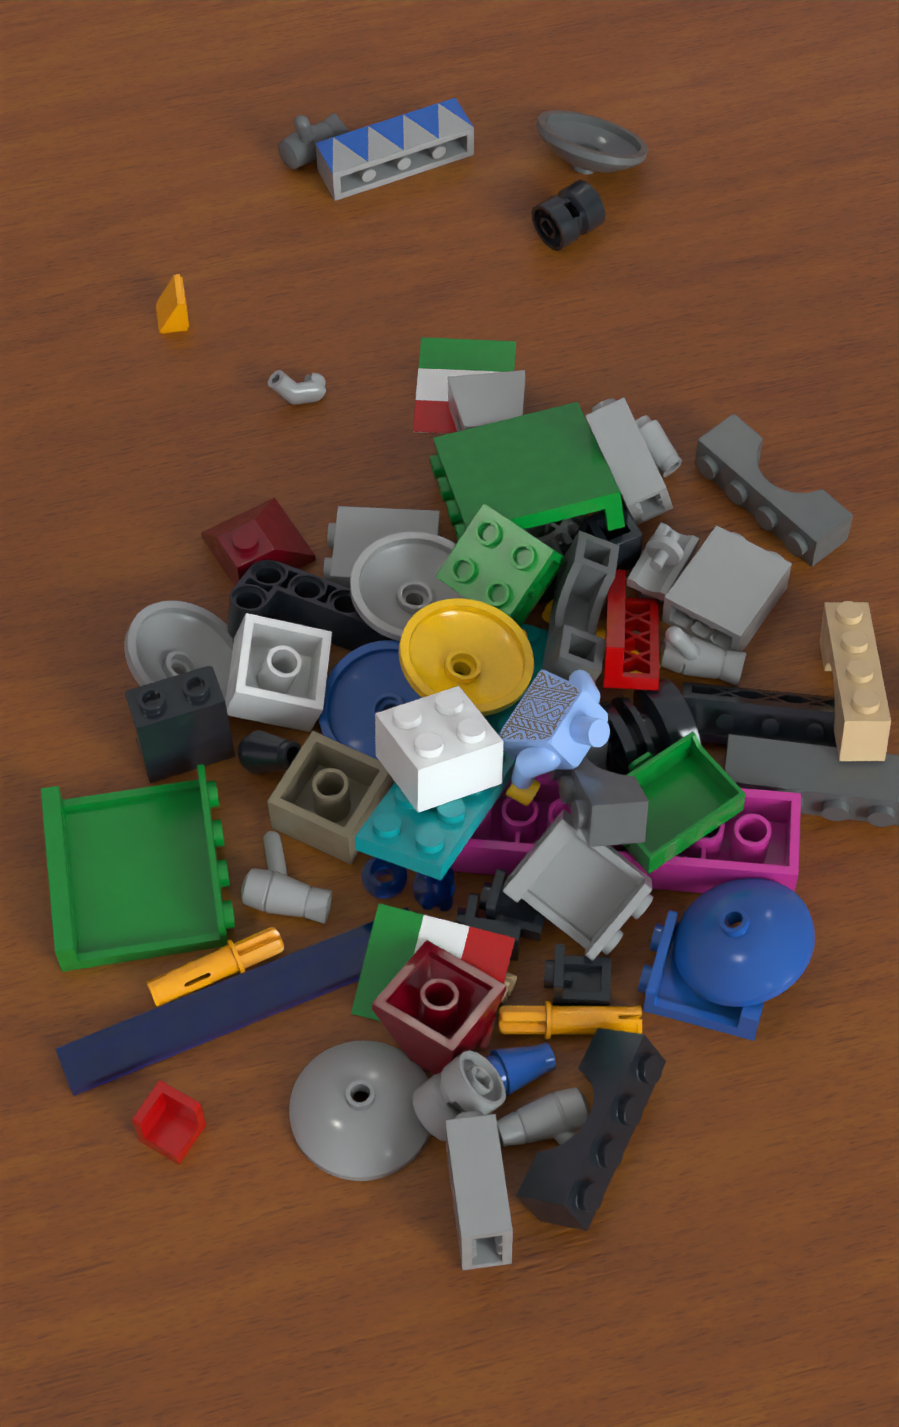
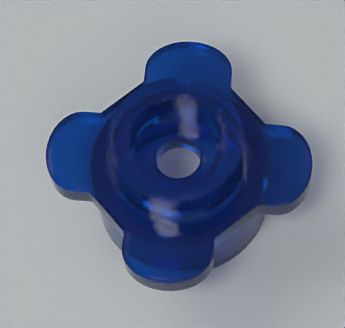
(434, 892)

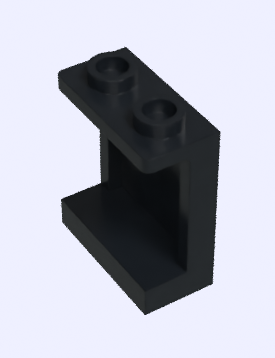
(180, 723)

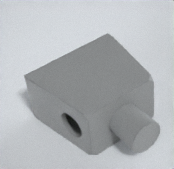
(486, 398)

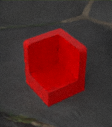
(169, 1122)

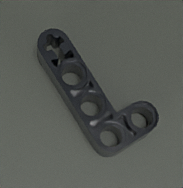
(299, 598)

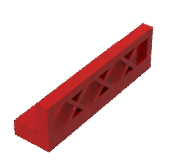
(621, 641)

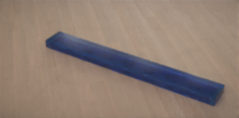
(214, 1011)

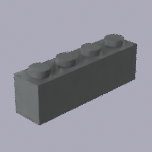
(826, 785)

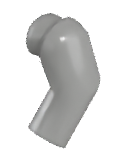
(298, 393)

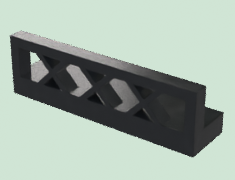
(760, 714)

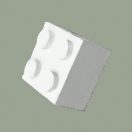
(278, 672)
(438, 748)

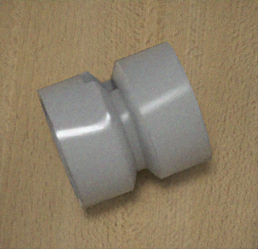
(461, 1087)

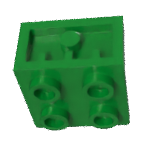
(501, 565)

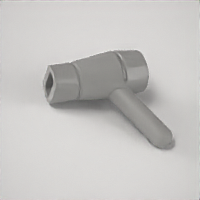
(699, 658)
(280, 894)
(546, 1118)

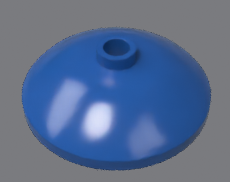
(358, 688)
(746, 961)

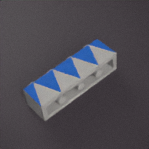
(395, 149)

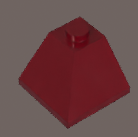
(256, 536)
(438, 1007)

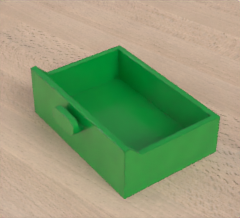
(686, 800)

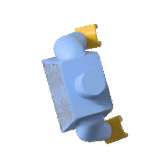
(552, 729)

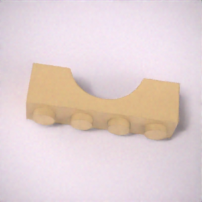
(859, 689)

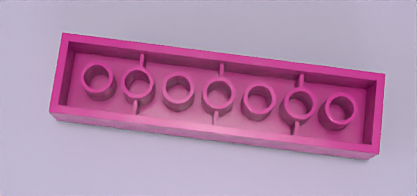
(752, 844)

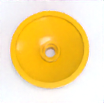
(469, 640)

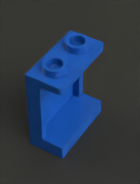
(672, 998)

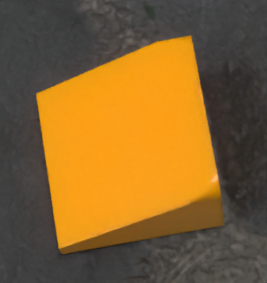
(172, 307)

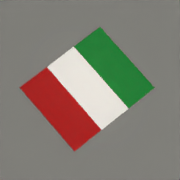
(447, 358)
(401, 933)

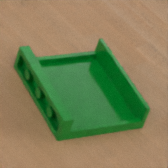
(526, 470)
(136, 873)

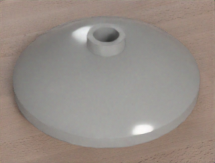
(397, 573)
(176, 639)
(358, 1137)

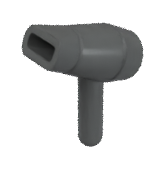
(300, 147)

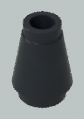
(266, 752)

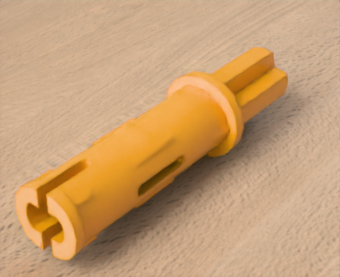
(215, 966)
(568, 1019)

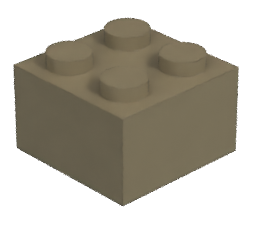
(328, 796)

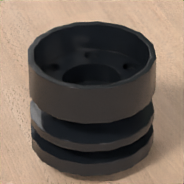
(646, 725)

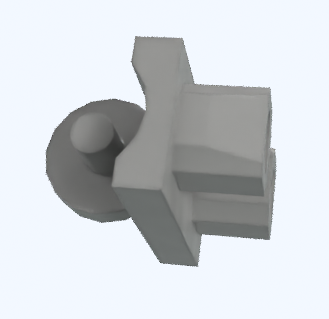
(662, 563)

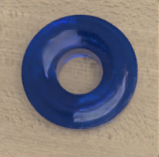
(383, 890)

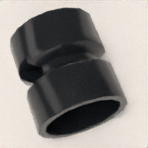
(568, 215)

